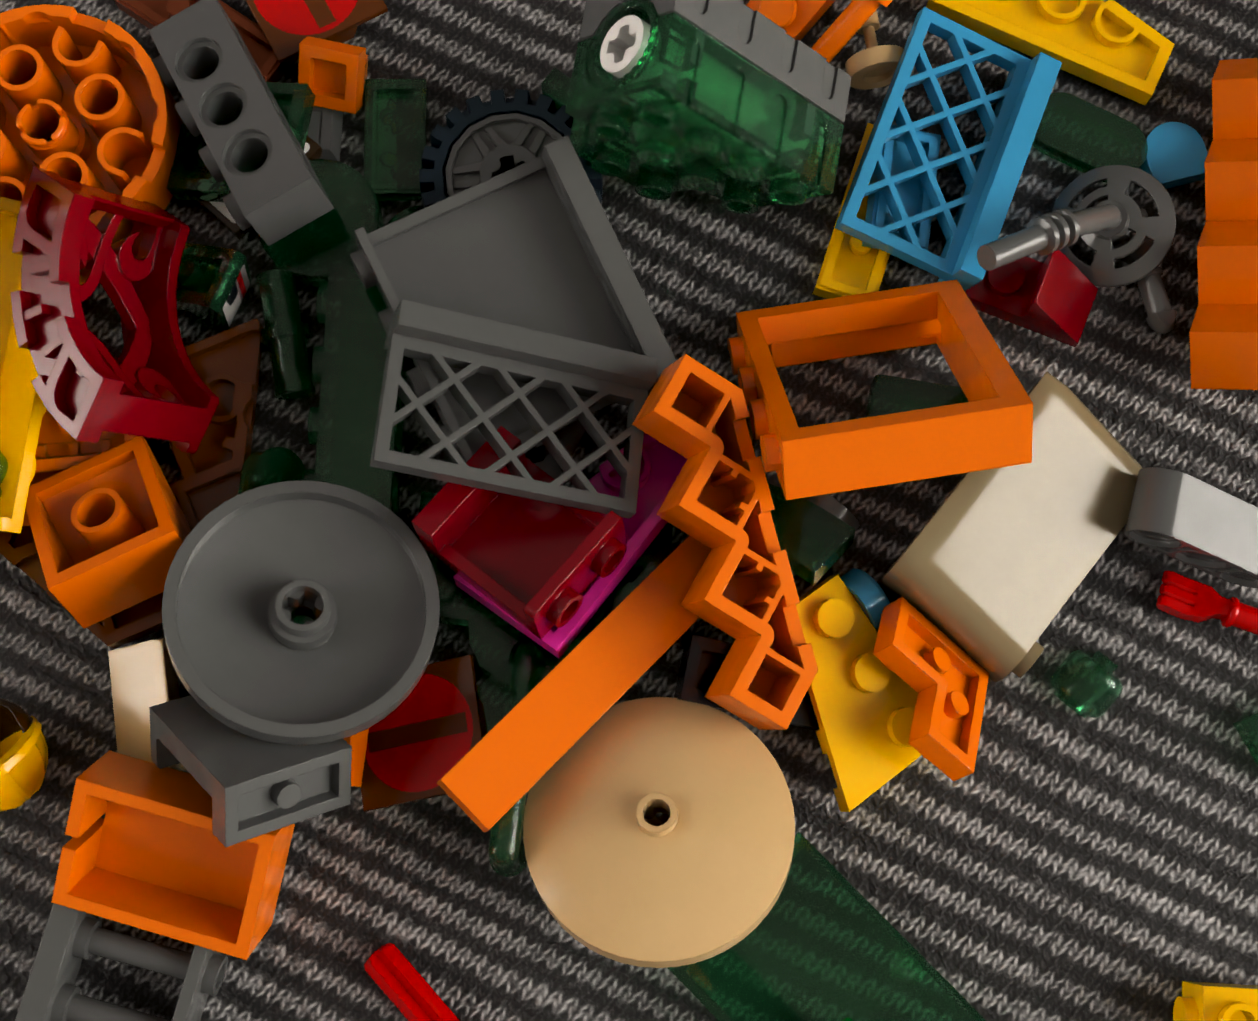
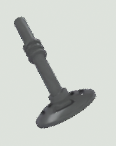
(1098, 226)

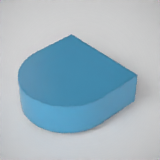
(1175, 154)

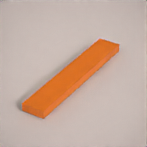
(576, 691)

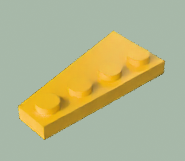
(1088, 36)

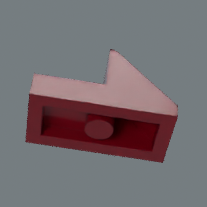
(1038, 296)

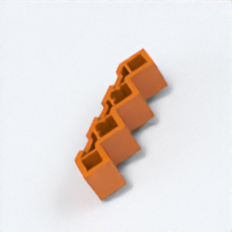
(1227, 252)
(746, 576)

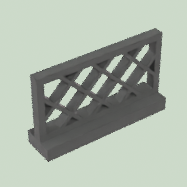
(509, 356)

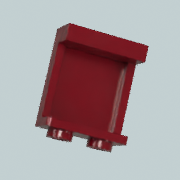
(521, 550)

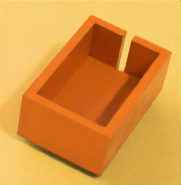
(161, 863)

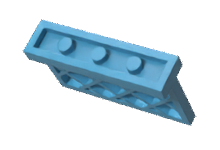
(999, 160)

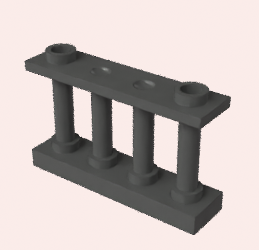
(76, 936)

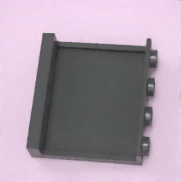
(519, 253)

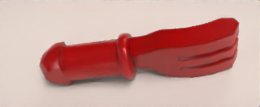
(1200, 602)

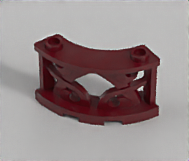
(83, 387)

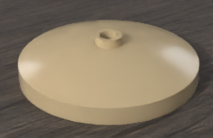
(673, 887)

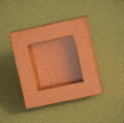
(333, 73)

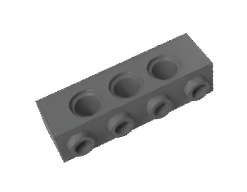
(240, 122)

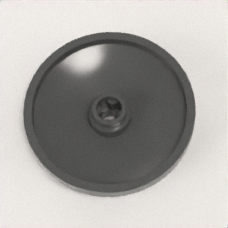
(287, 556)

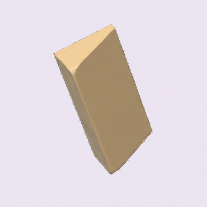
(140, 679)

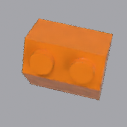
(106, 531)

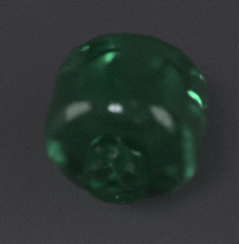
(1087, 683)

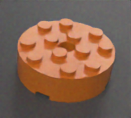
(96, 100)

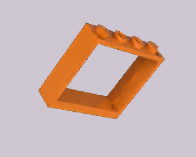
(888, 448)

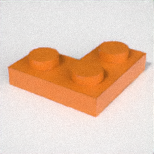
(947, 684)

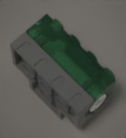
(705, 103)

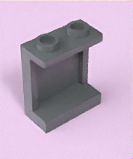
(251, 781)

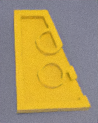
(856, 700)

